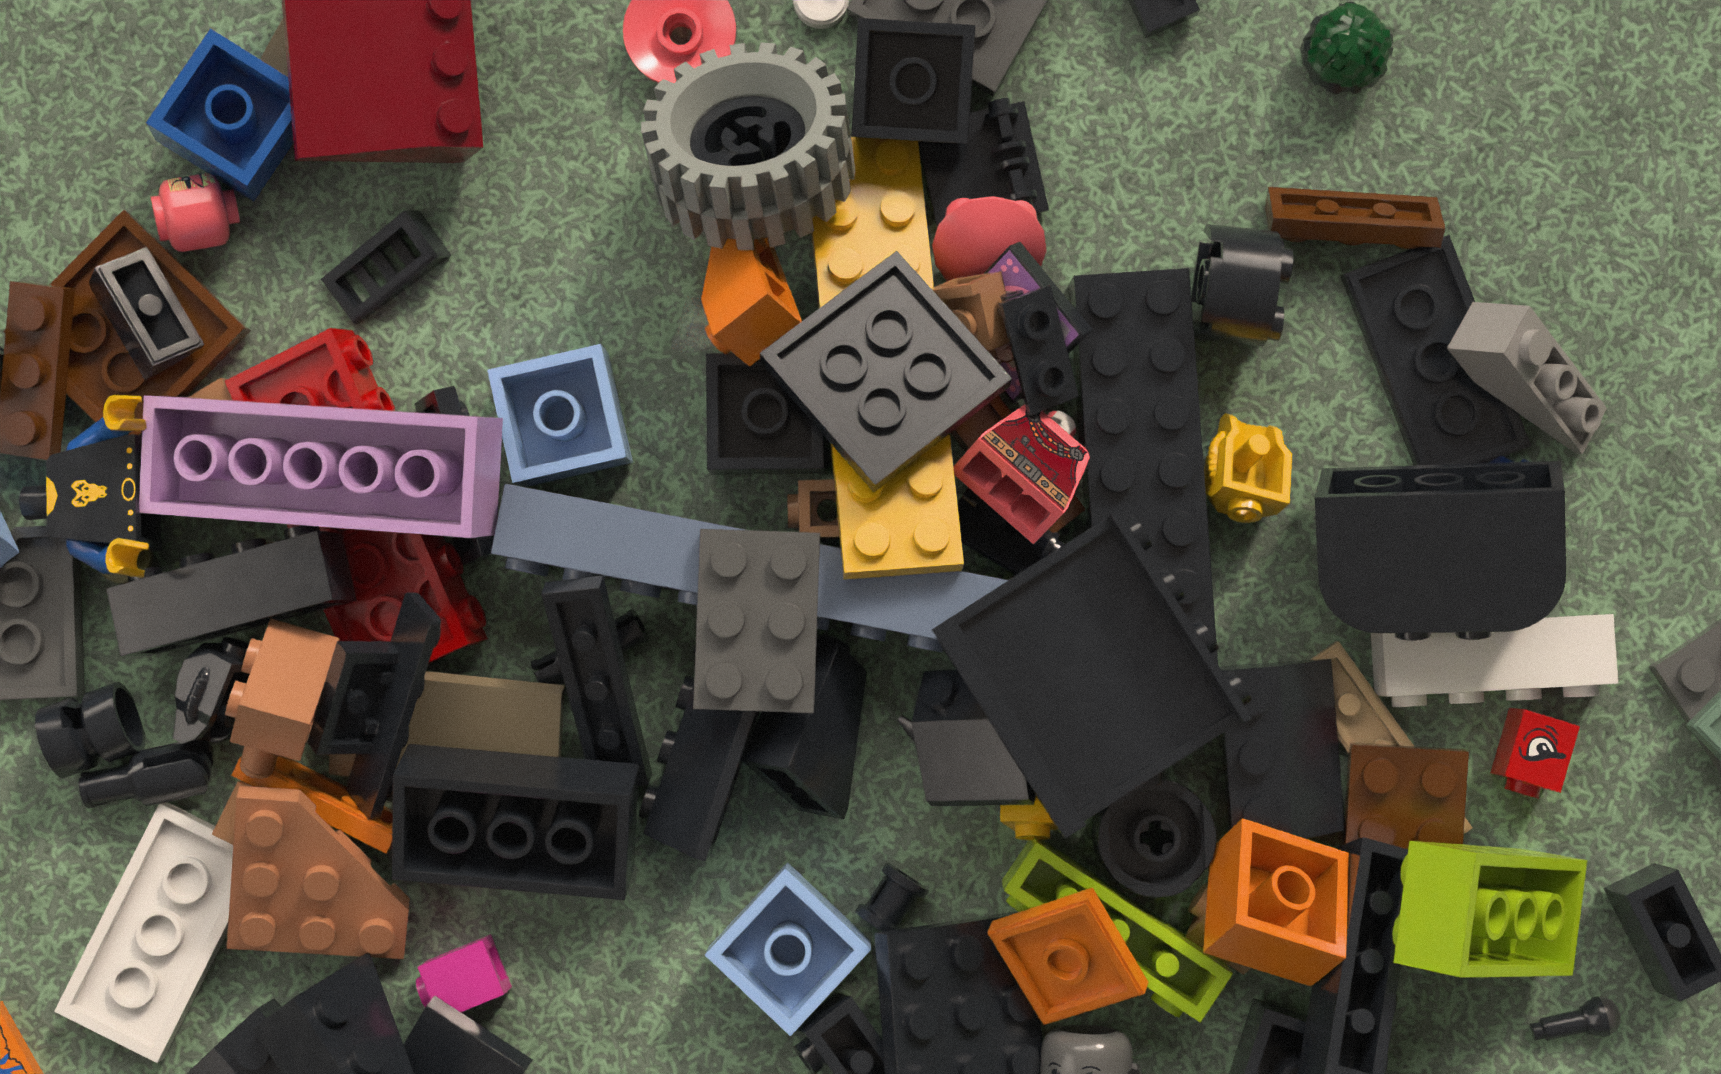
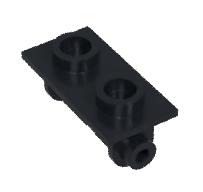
(1038, 348)
(997, 539)

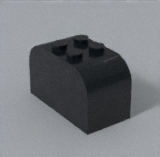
(1442, 547)

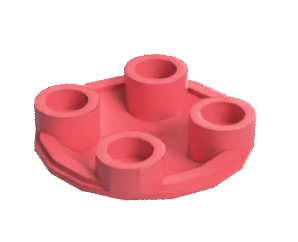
(980, 231)

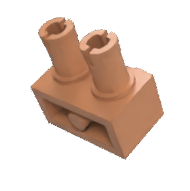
(280, 696)

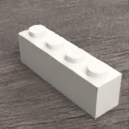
(1551, 653)

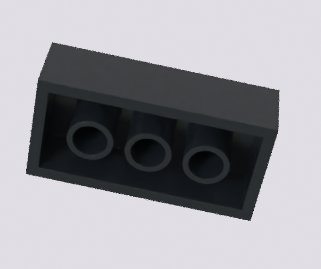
(514, 821)

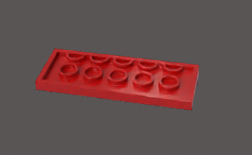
(383, 565)

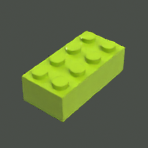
(1488, 911)

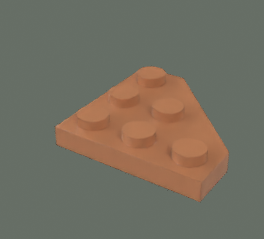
(306, 885)

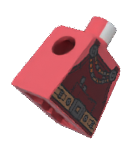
(1026, 469)

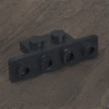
(372, 701)

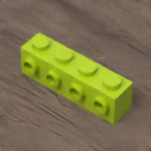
(1173, 965)

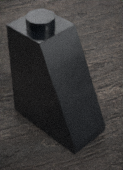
(813, 754)

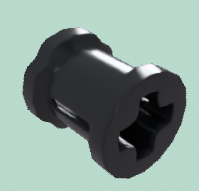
(891, 899)

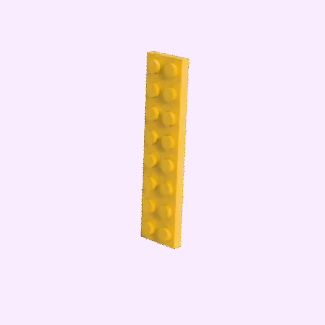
(914, 517)

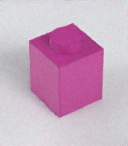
(464, 975)

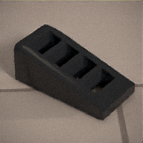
(391, 235)

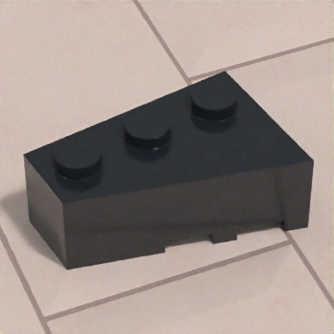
(337, 1027)

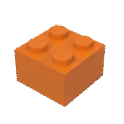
(1277, 903)

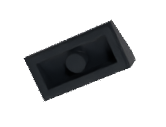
(144, 312)

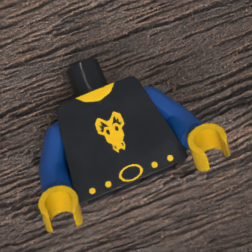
(95, 494)

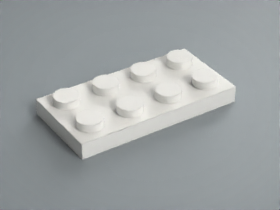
(155, 936)

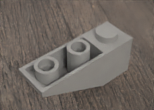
(1525, 368)

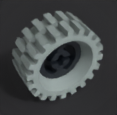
(749, 145)

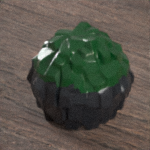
(1346, 49)

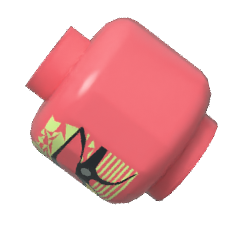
(194, 212)

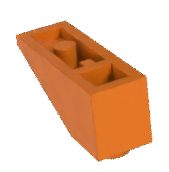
(747, 300)

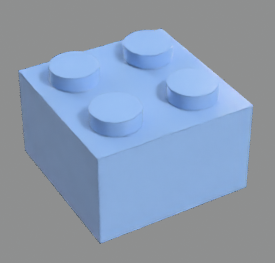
(560, 416)
(788, 949)

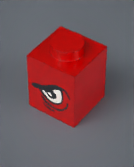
(1534, 752)

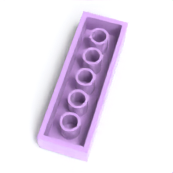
(321, 466)

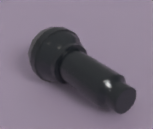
(1596, 1017)

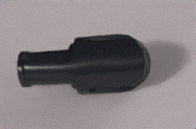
(152, 776)

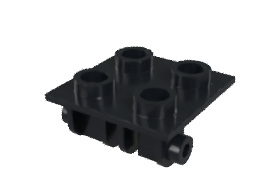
(994, 162)

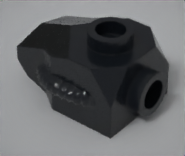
(205, 689)

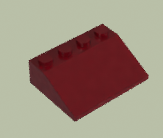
(382, 80)

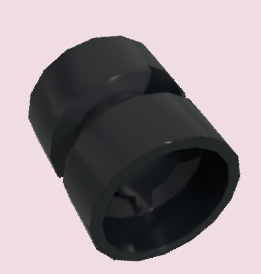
(80, 733)

